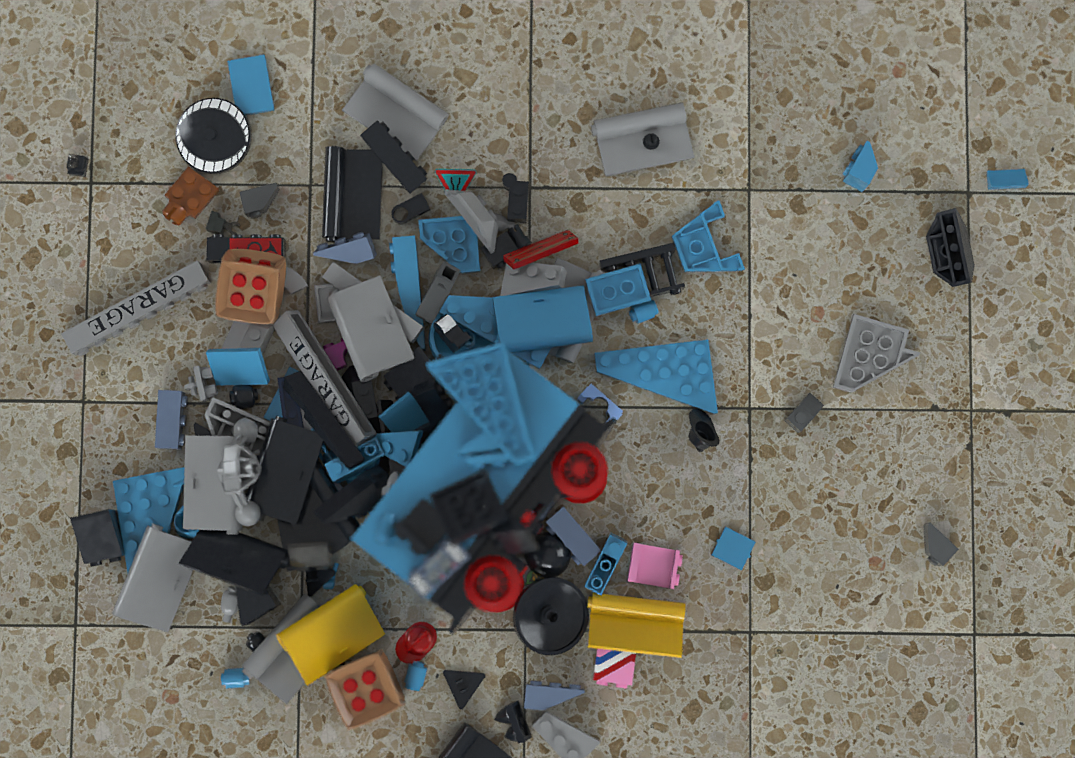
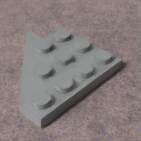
(871, 352)

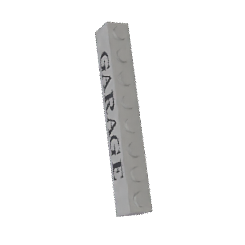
(136, 308)
(323, 376)

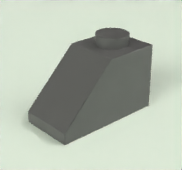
(258, 199)
(804, 413)
(937, 546)

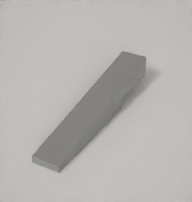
(342, 279)

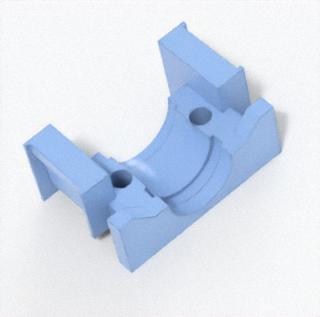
(593, 393)

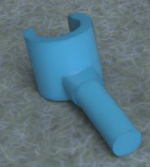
(331, 583)

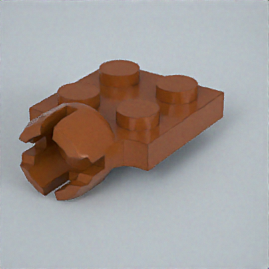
(188, 196)

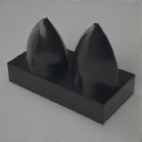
(519, 729)

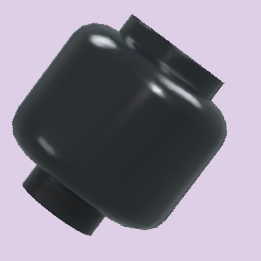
(243, 396)

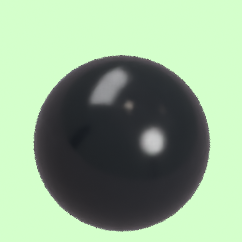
(550, 558)

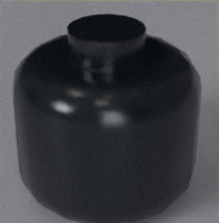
(254, 640)

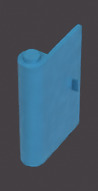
(543, 319)

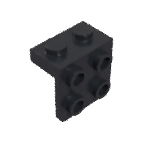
(421, 528)

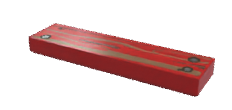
(540, 249)

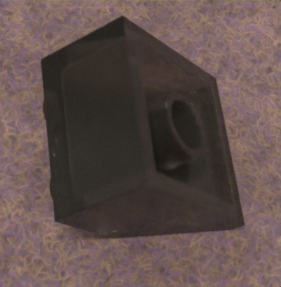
(311, 554)

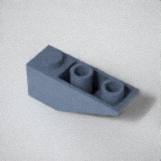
(352, 250)
(543, 696)

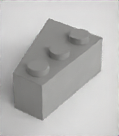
(532, 278)
(563, 737)

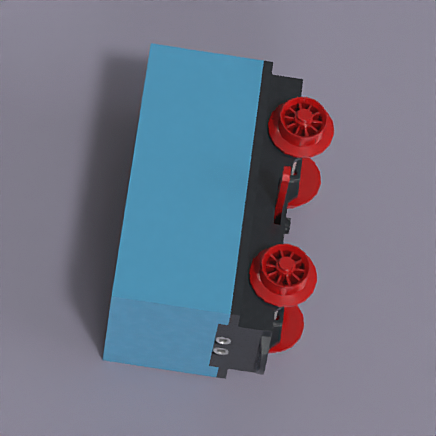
(564, 467)

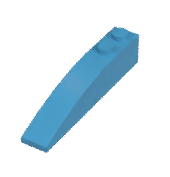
(407, 277)

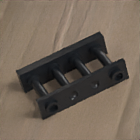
(646, 257)

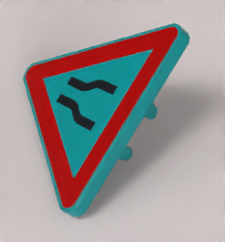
(455, 178)

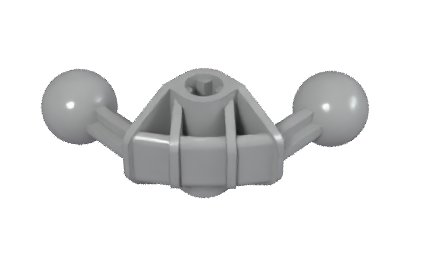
(240, 469)

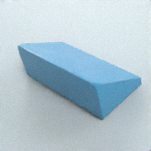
(1007, 179)

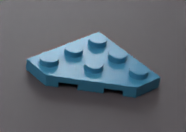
(453, 241)

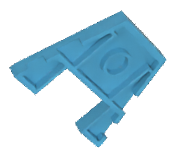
(697, 247)

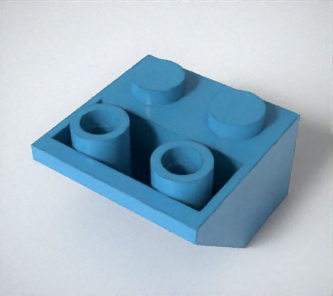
(863, 168)

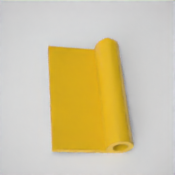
(636, 625)
(331, 634)

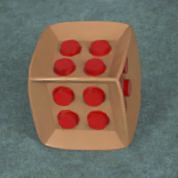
(250, 286)
(365, 690)

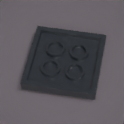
(469, 507)

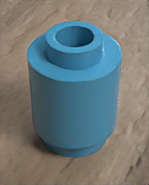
(643, 311)
(415, 676)
(234, 678)

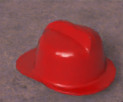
(416, 642)

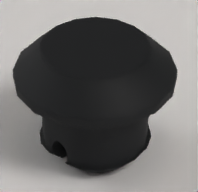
(651, 141)

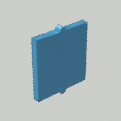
(733, 548)

